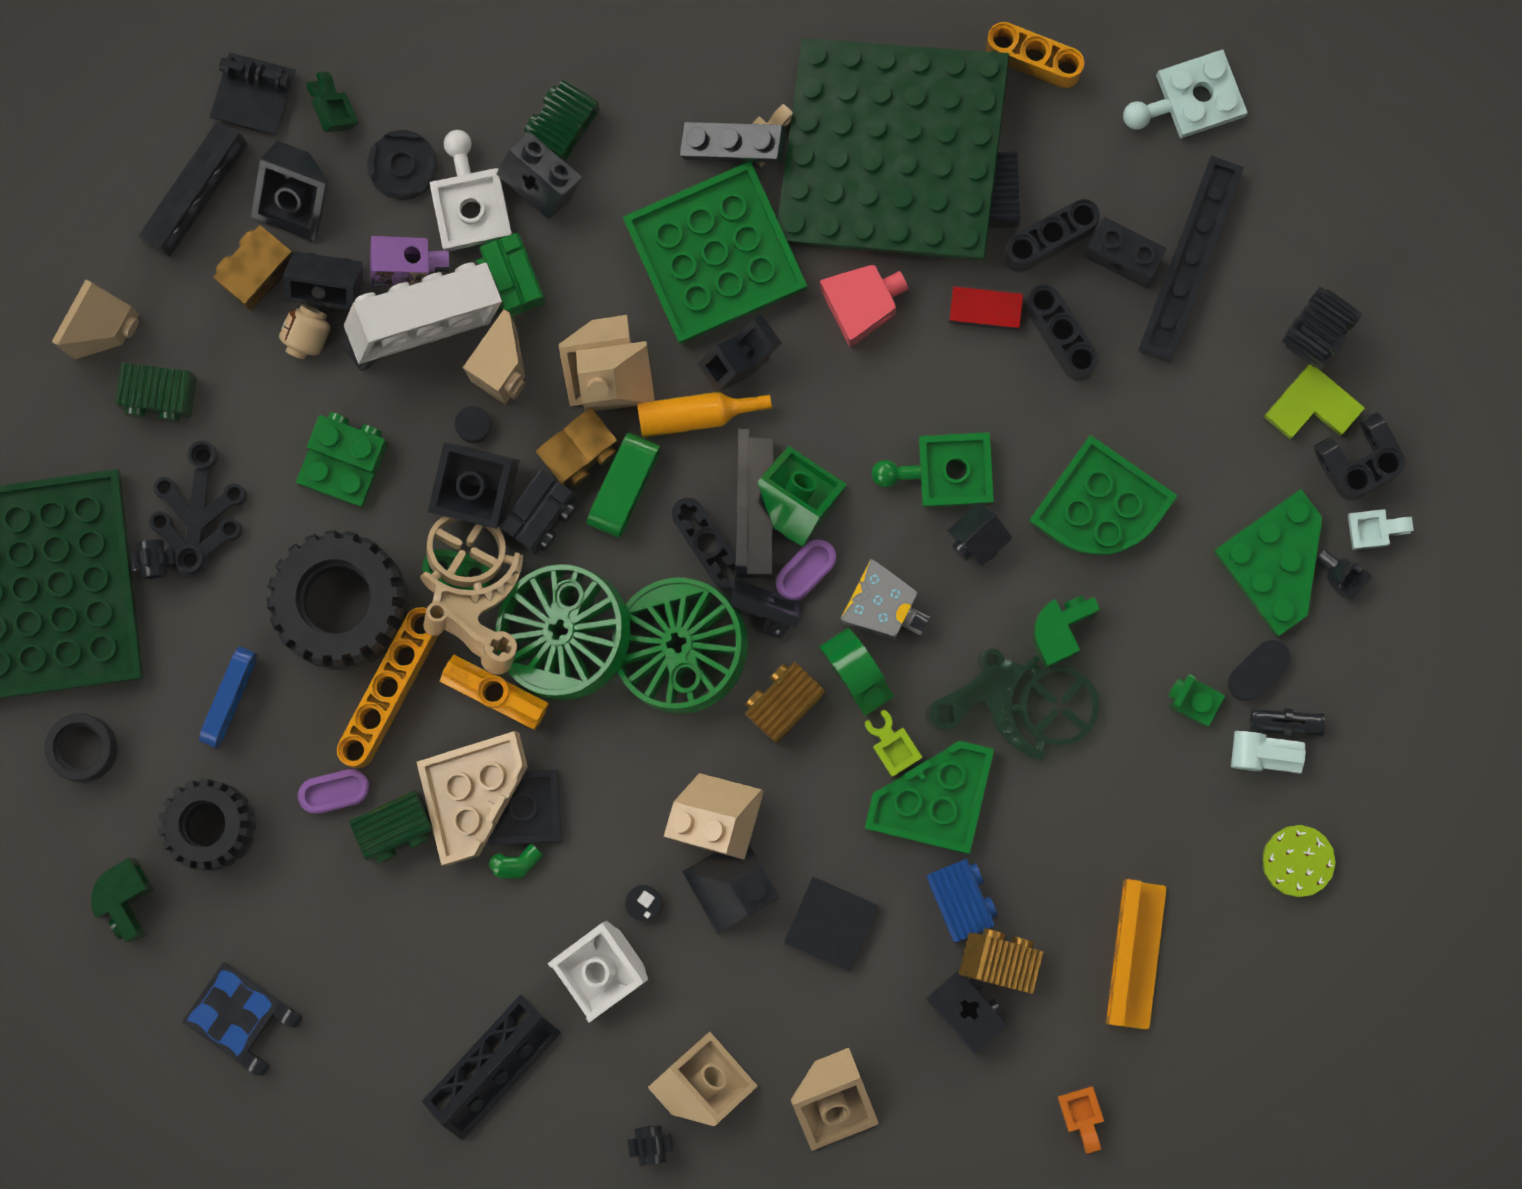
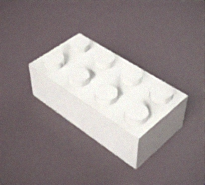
(421, 311)

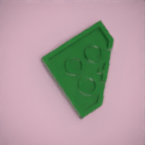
(1277, 561)
(936, 799)

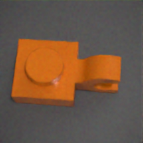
(1082, 1112)

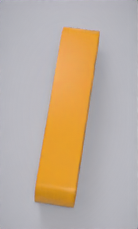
(373, 698)

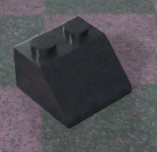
(473, 485)

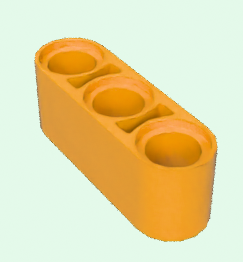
(1044, 69)

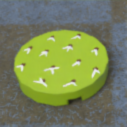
(1298, 861)

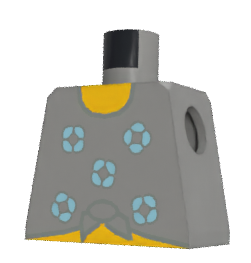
(883, 605)

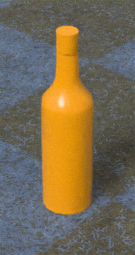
(695, 412)

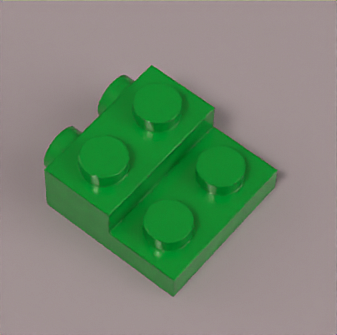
(342, 459)

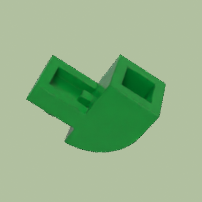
(1052, 632)
(857, 671)

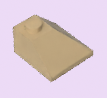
(95, 323)
(592, 335)
(614, 376)
(703, 1083)
(833, 1101)

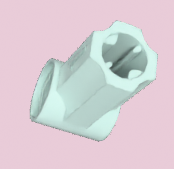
(1256, 752)

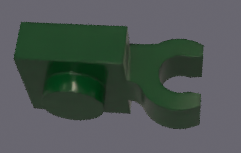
(331, 107)

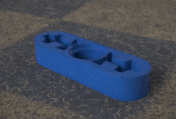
(228, 697)

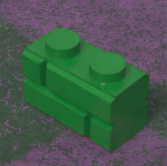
(512, 274)

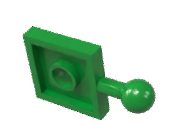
(936, 485)

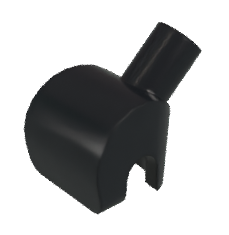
(1344, 575)

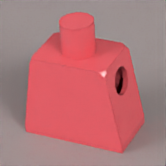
(862, 300)

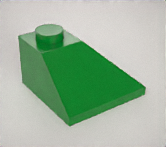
(798, 495)

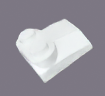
(600, 969)

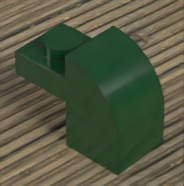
(115, 892)

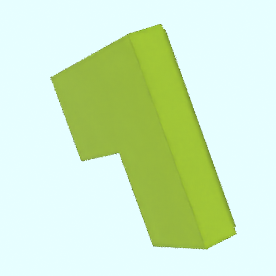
(1316, 395)

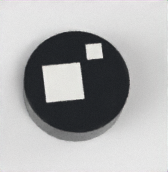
(643, 903)

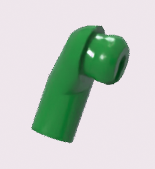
(515, 867)

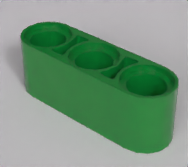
(623, 485)

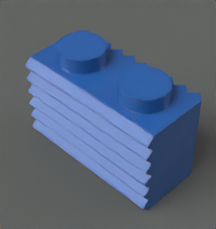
(961, 899)

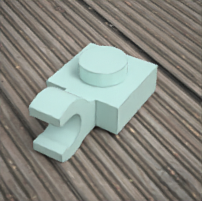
(1373, 530)

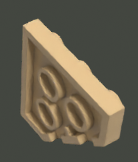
(469, 793)

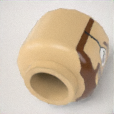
(304, 331)

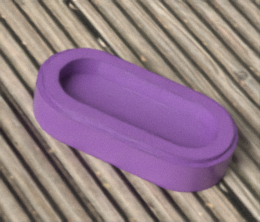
(806, 570)
(333, 791)

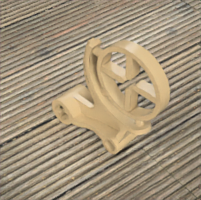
(459, 609)

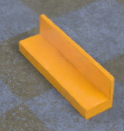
(1136, 954)

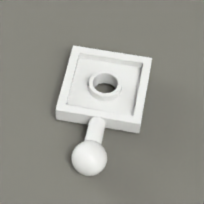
(453, 193)

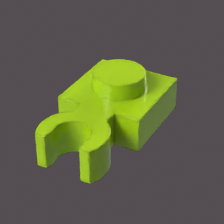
(896, 748)

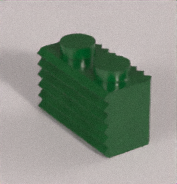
(563, 118)
(155, 391)
(391, 827)

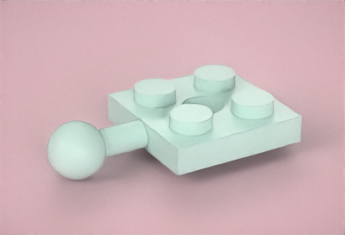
(1187, 112)

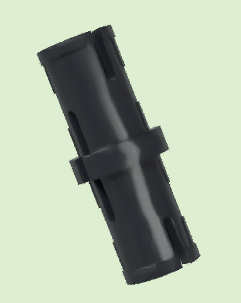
(1311, 723)

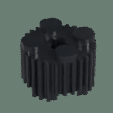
(1321, 328)

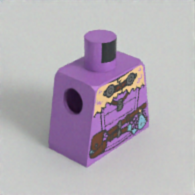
(390, 258)

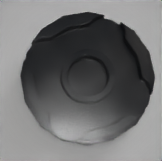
(402, 164)

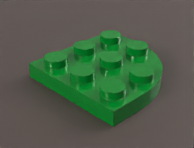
(1102, 503)

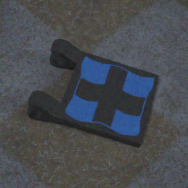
(235, 1013)

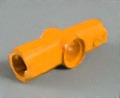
(474, 681)

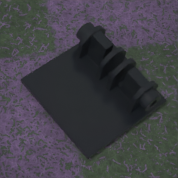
(252, 93)

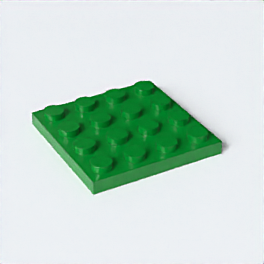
(715, 252)

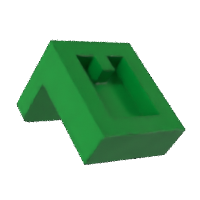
(1195, 700)

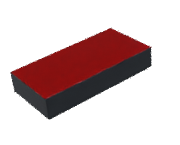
(985, 308)

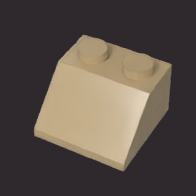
(498, 361)
(715, 815)

